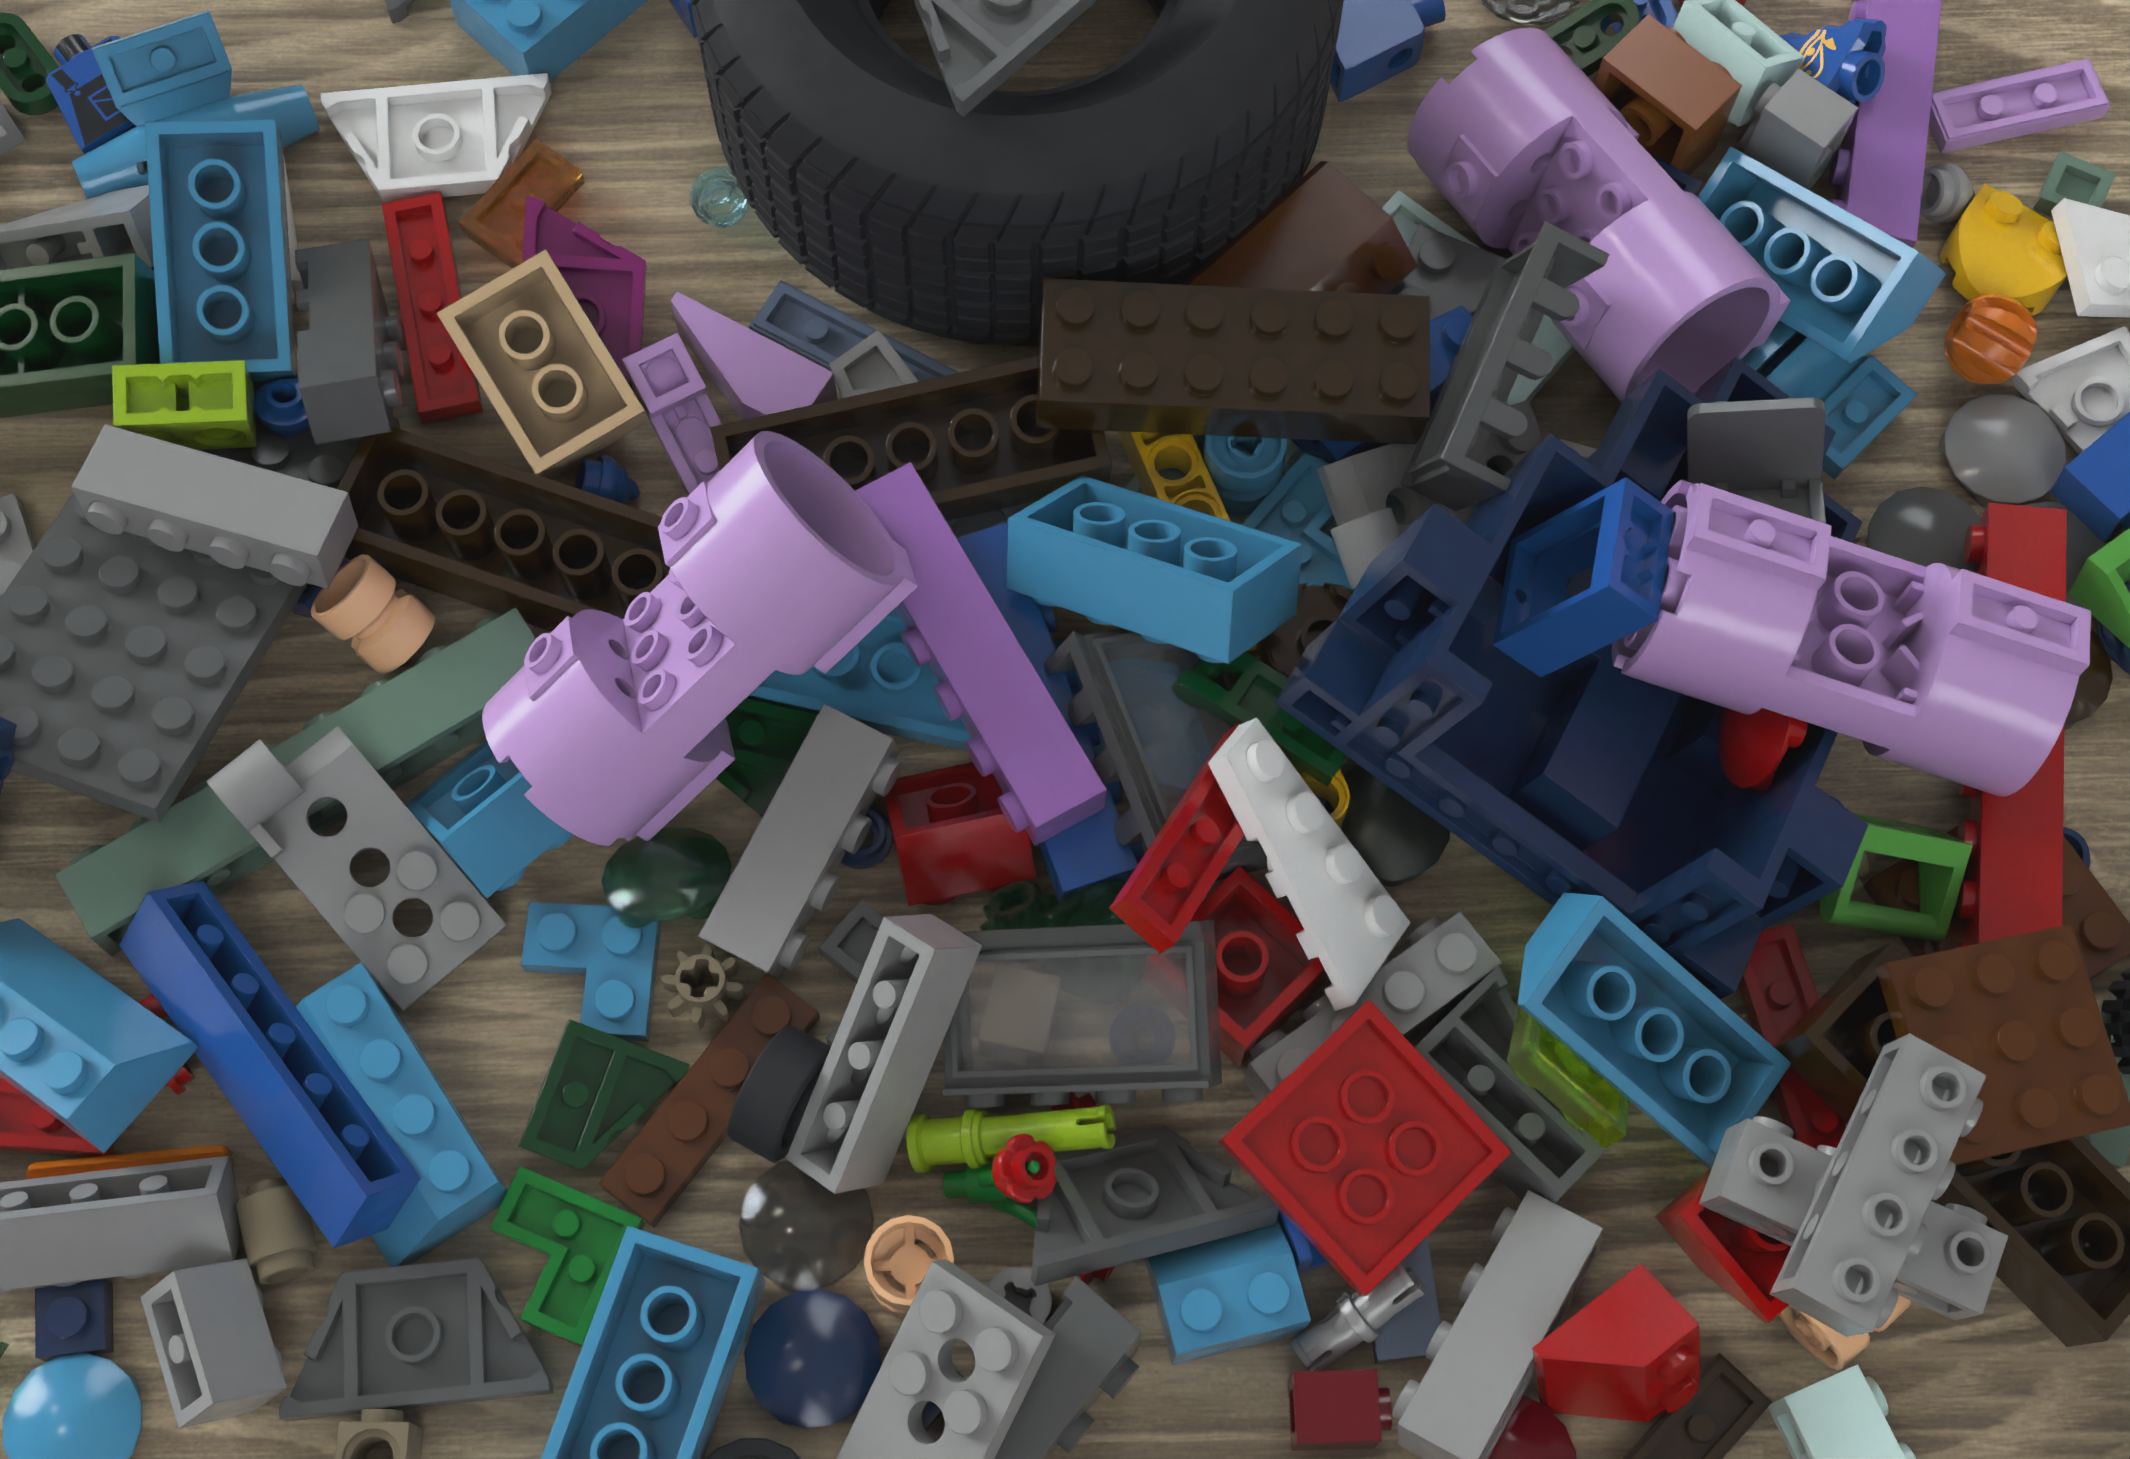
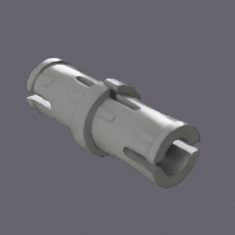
(1357, 1318)

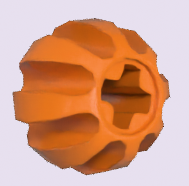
(1990, 339)

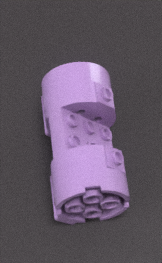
(1538, 142)
(764, 576)
(1859, 642)

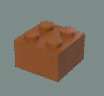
(1668, 93)

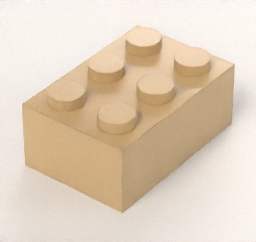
(543, 366)

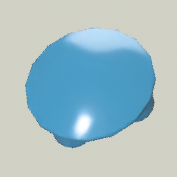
(74, 1411)

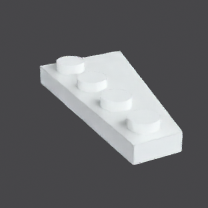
(2095, 257)
(2082, 387)
(1333, 891)

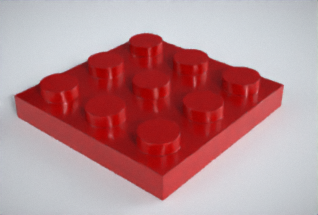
(1365, 1148)

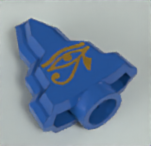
(1845, 57)

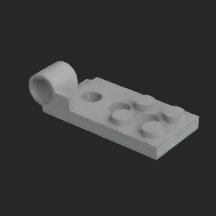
(1362, 482)
(276, 808)
(921, 1370)

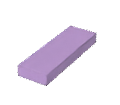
(2016, 105)

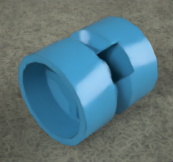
(1244, 469)

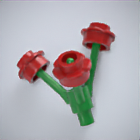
(1016, 1177)

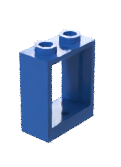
(1626, 541)

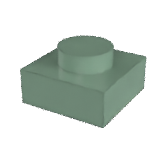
(2075, 181)

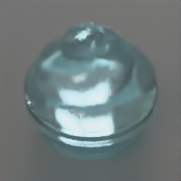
(718, 198)

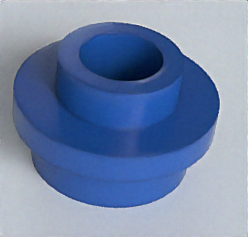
(281, 407)

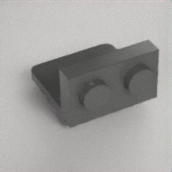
(1761, 451)

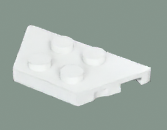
(438, 134)

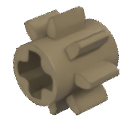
(691, 974)

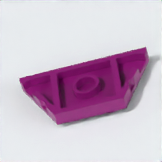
(601, 276)

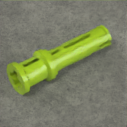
(978, 1136)

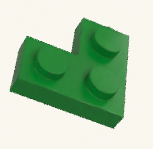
(581, 1244)

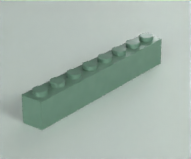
(395, 724)

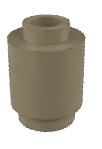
(276, 1232)

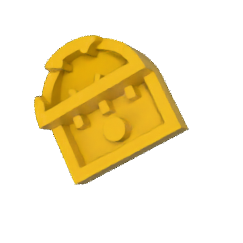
(2005, 251)

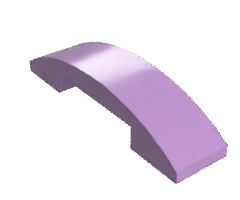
(676, 408)

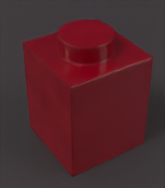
(1337, 1410)

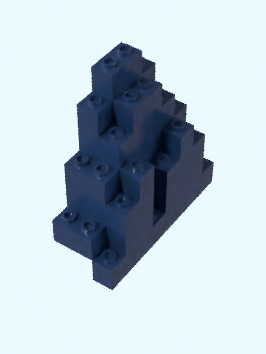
(1582, 770)

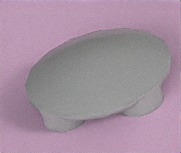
(2003, 449)

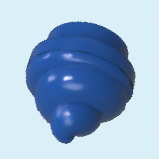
(606, 479)

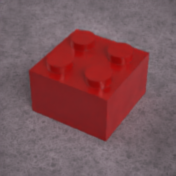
(1258, 963)

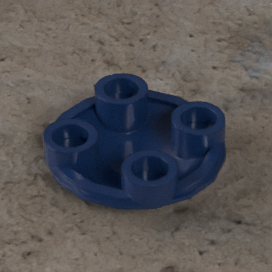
(812, 1358)

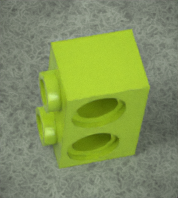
(187, 403)

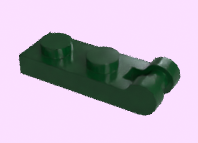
(1253, 698)

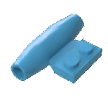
(177, 76)
(1857, 395)

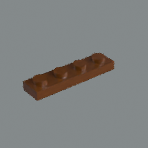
(697, 1111)

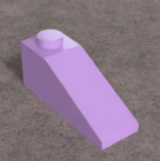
(749, 368)

